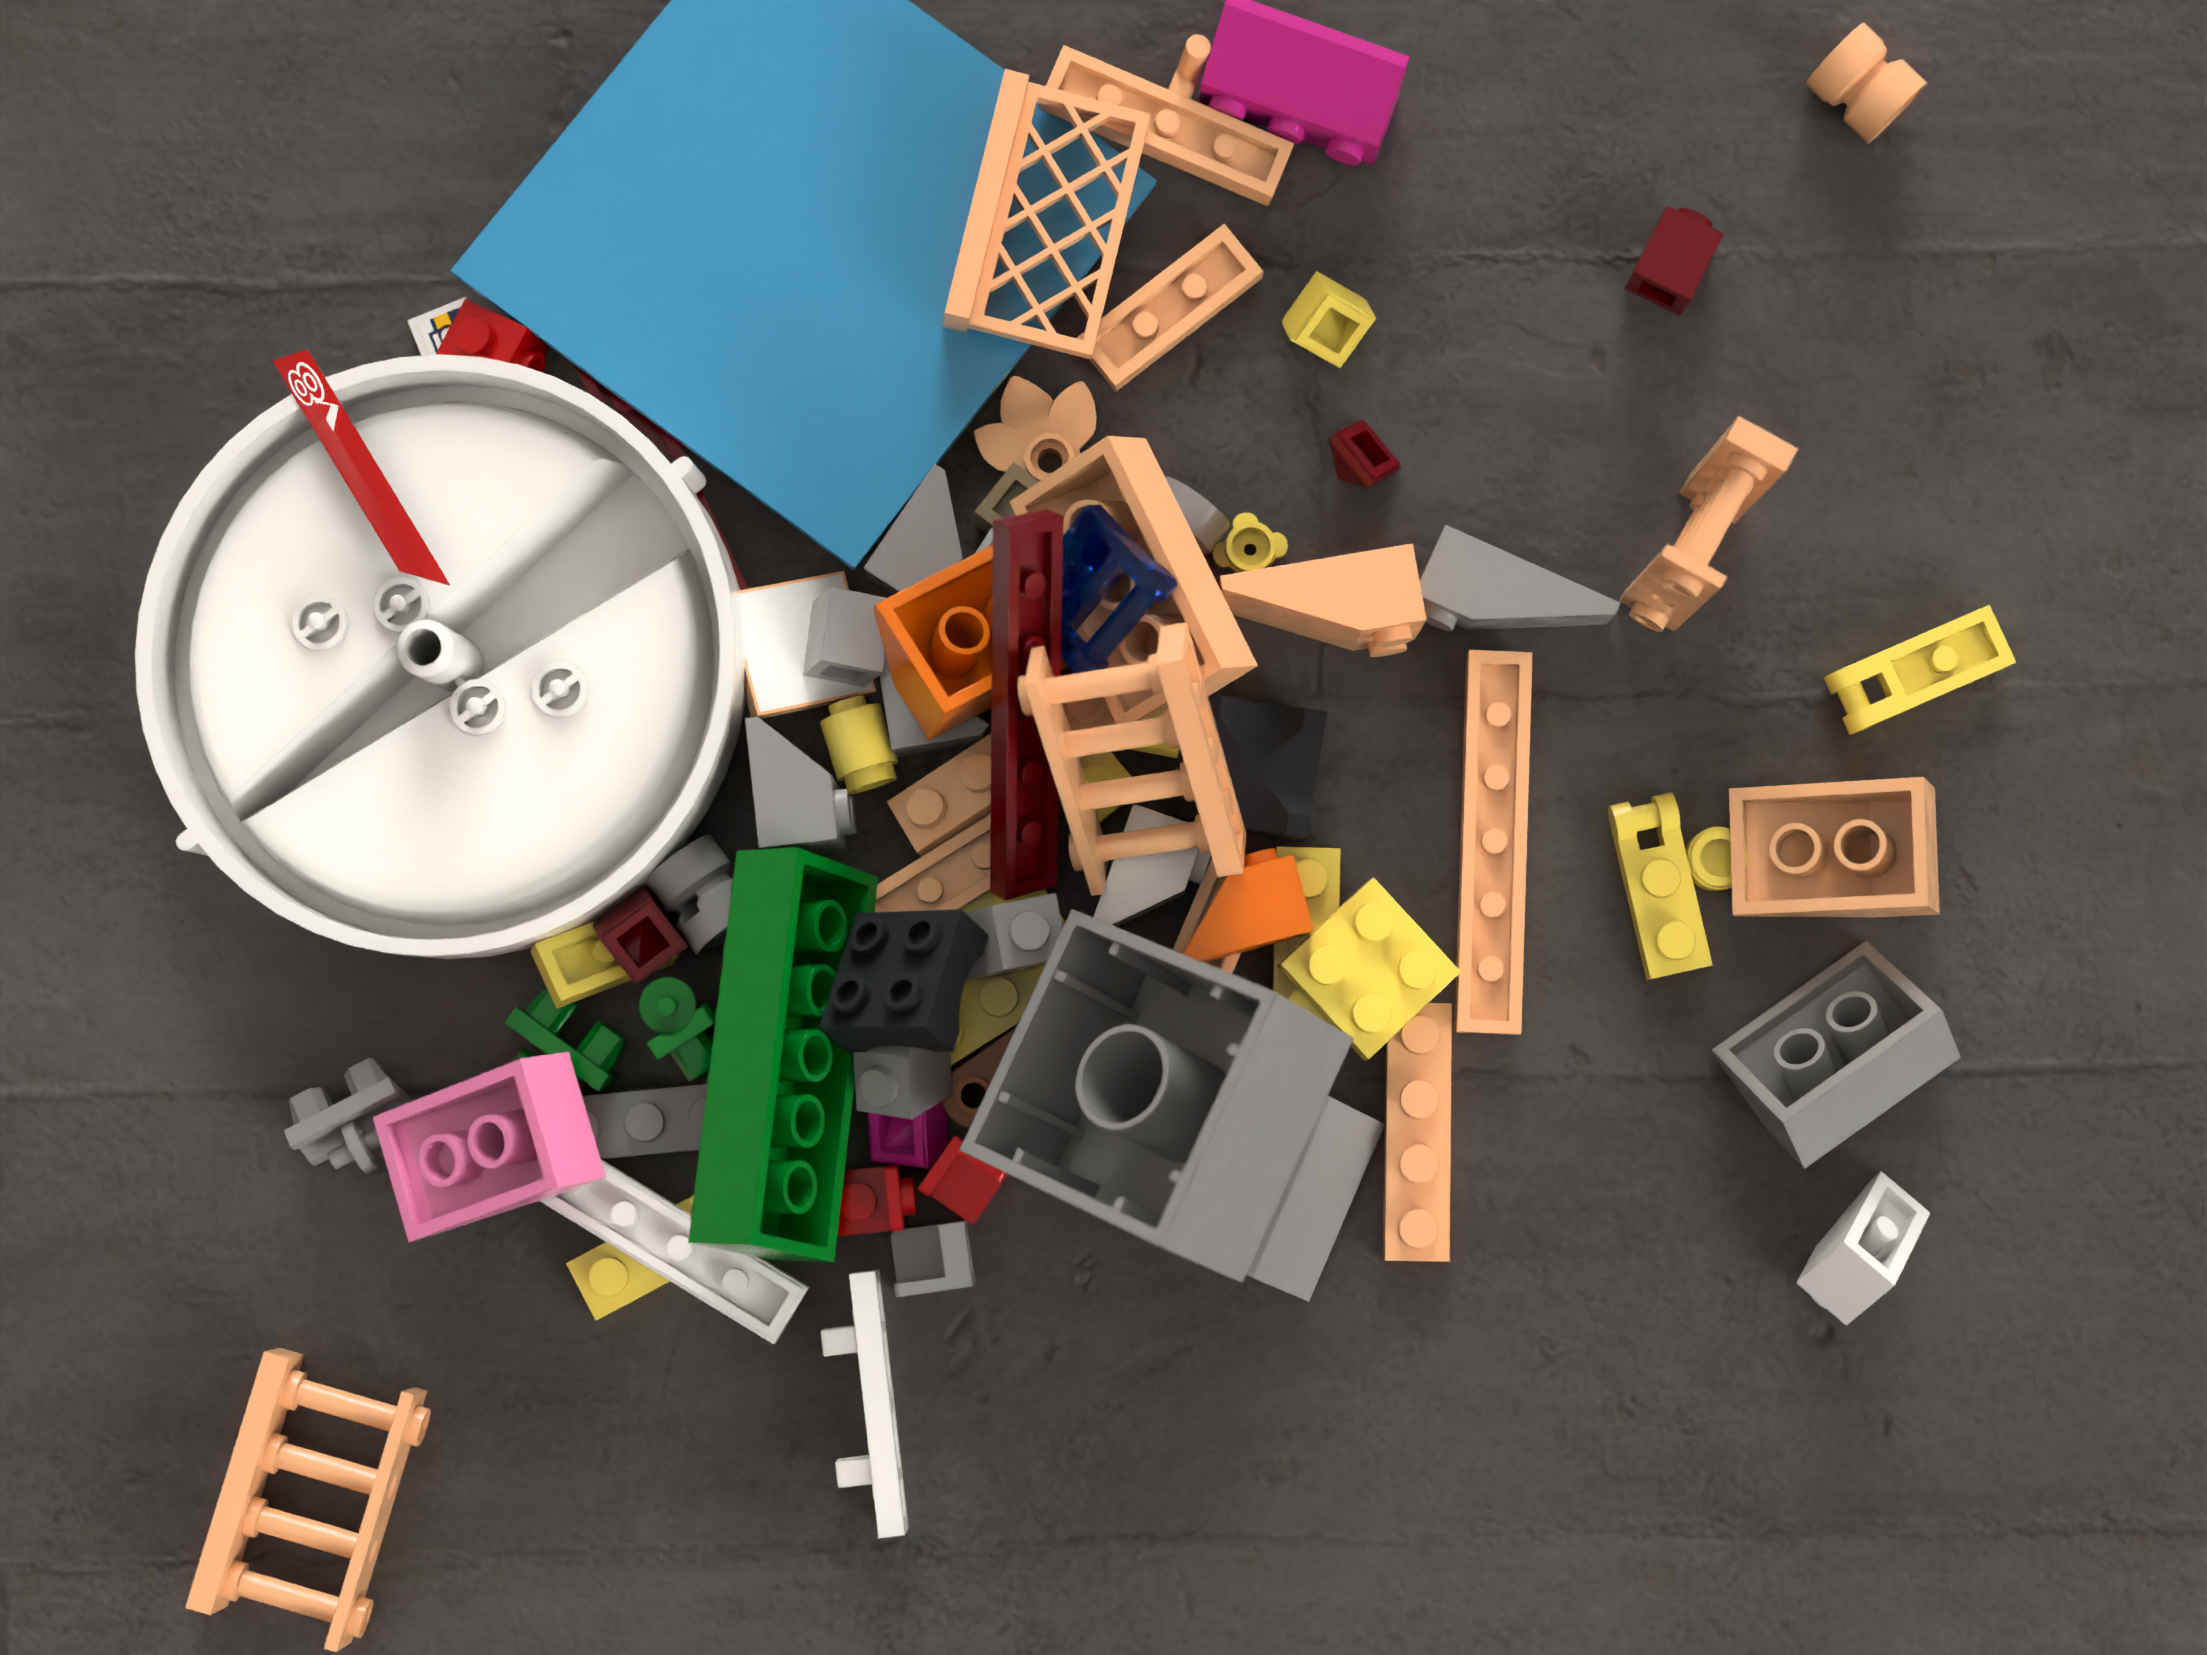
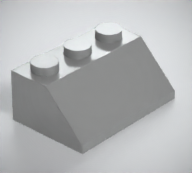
(1837, 1053)
(1316, 1199)

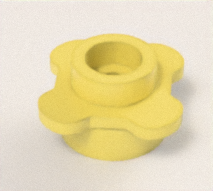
(1249, 531)

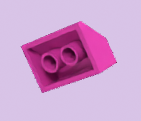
(1303, 80)

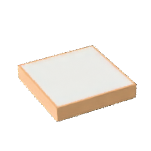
(776, 645)

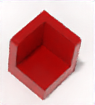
(962, 1182)

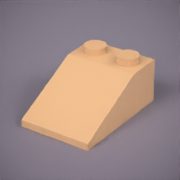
(1340, 600)
(1835, 849)

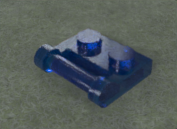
(1093, 561)

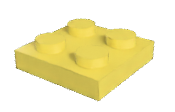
(1369, 968)

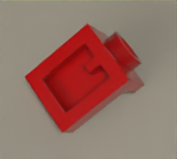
(876, 1200)

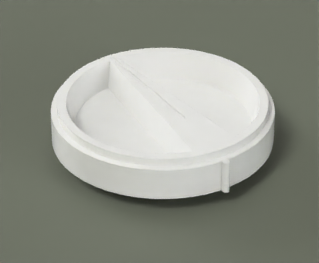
(424, 750)

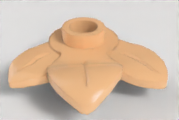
(1037, 426)

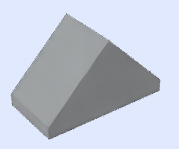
(907, 736)

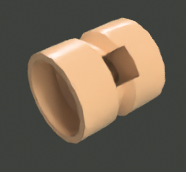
(1866, 83)

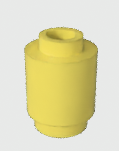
(859, 744)

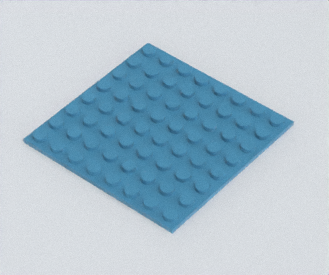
(769, 245)

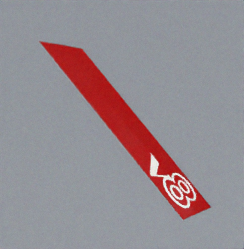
(358, 467)

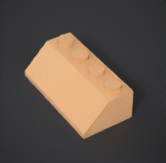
(1134, 491)

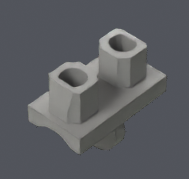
(347, 1128)

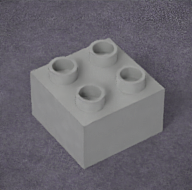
(1158, 1093)

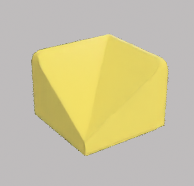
(1328, 319)

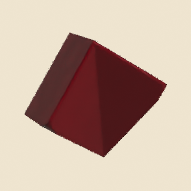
(639, 935)

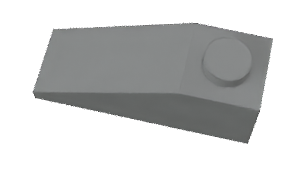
(1491, 589)

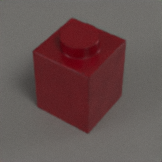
(1674, 259)

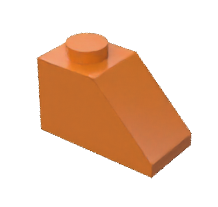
(1253, 909)

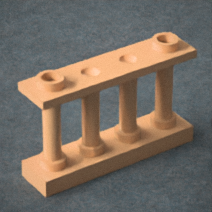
(1721, 492)
(1185, 725)
(243, 1512)

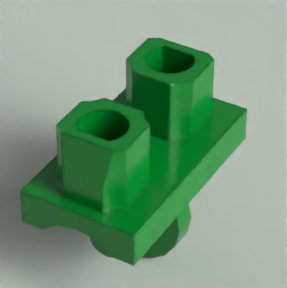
(683, 1030)
(591, 1059)

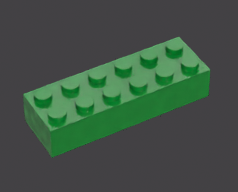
(774, 1078)

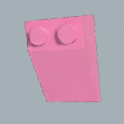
(489, 1145)

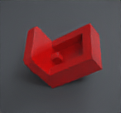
(492, 336)

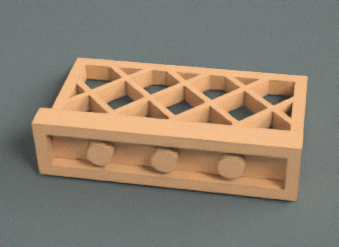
(992, 204)

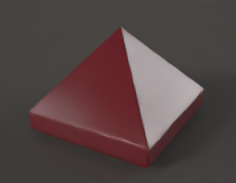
(1361, 456)

